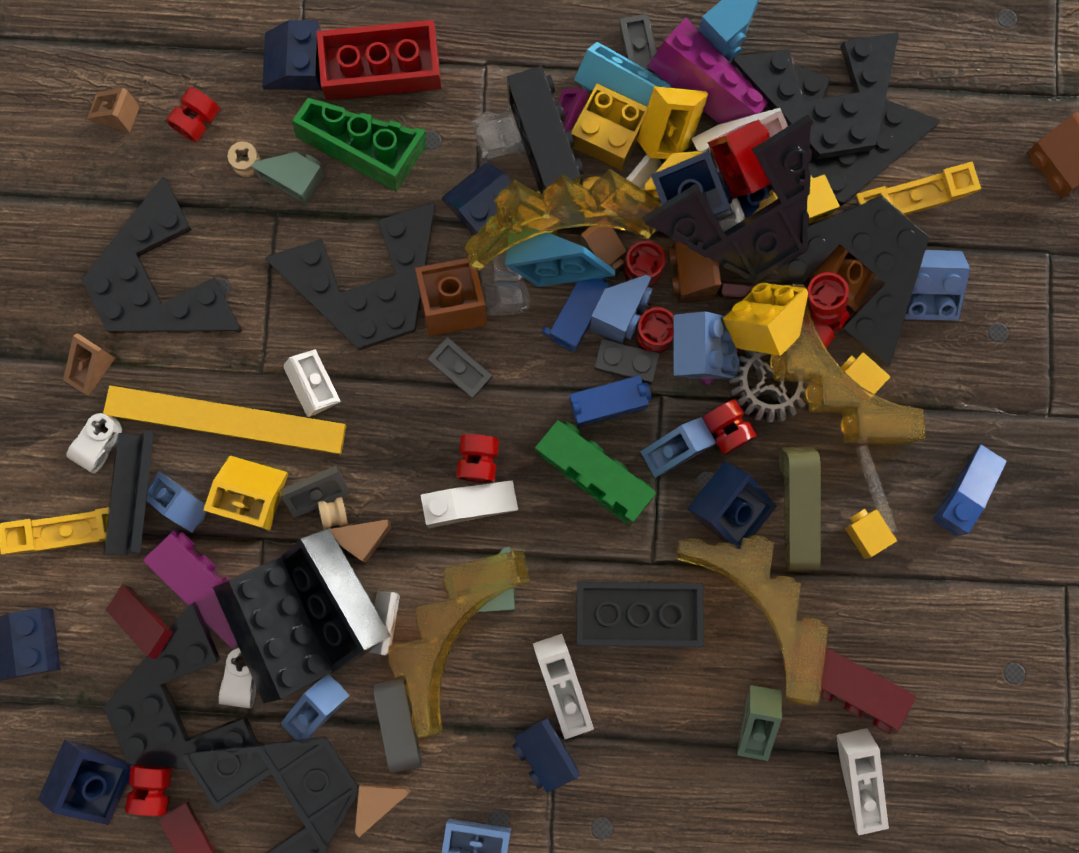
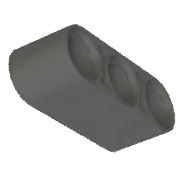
(396, 725)

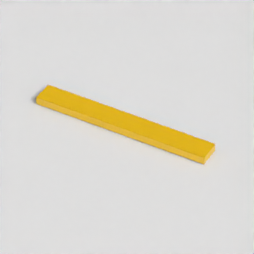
(225, 420)

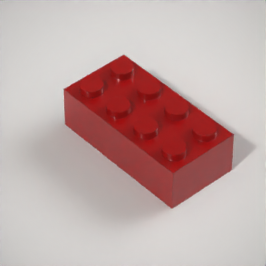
(379, 60)

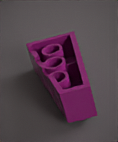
(693, 63)
(191, 579)

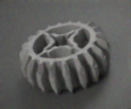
(764, 372)

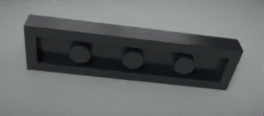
(128, 494)

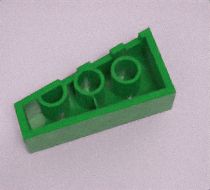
(363, 143)
(595, 472)

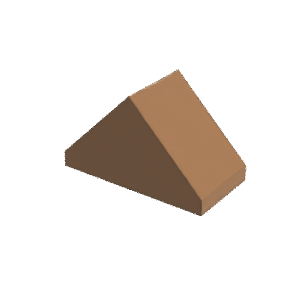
(114, 109)
(86, 364)
(362, 538)
(375, 802)

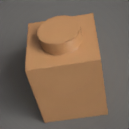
(605, 245)

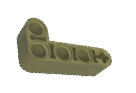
(802, 507)

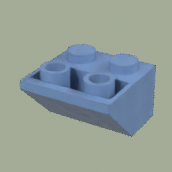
(939, 286)
(618, 309)
(703, 347)
(475, 837)

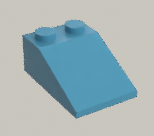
(727, 25)
(554, 261)

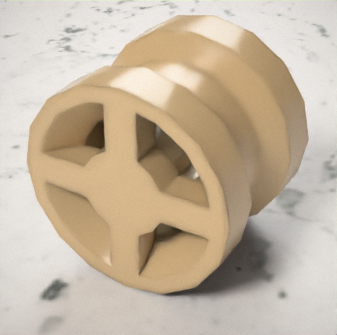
(243, 166)
(332, 513)

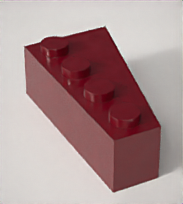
(865, 693)

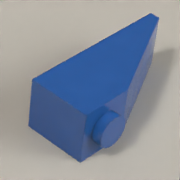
(970, 492)

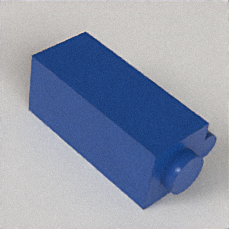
(576, 314)
(610, 401)

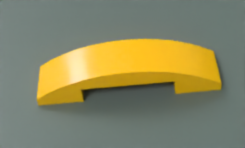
(929, 191)
(53, 532)

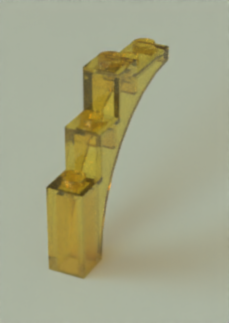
(564, 204)
(832, 390)
(750, 568)
(440, 623)

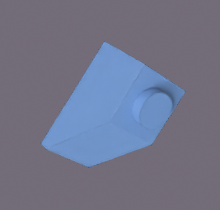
(678, 446)
(175, 502)
(314, 708)

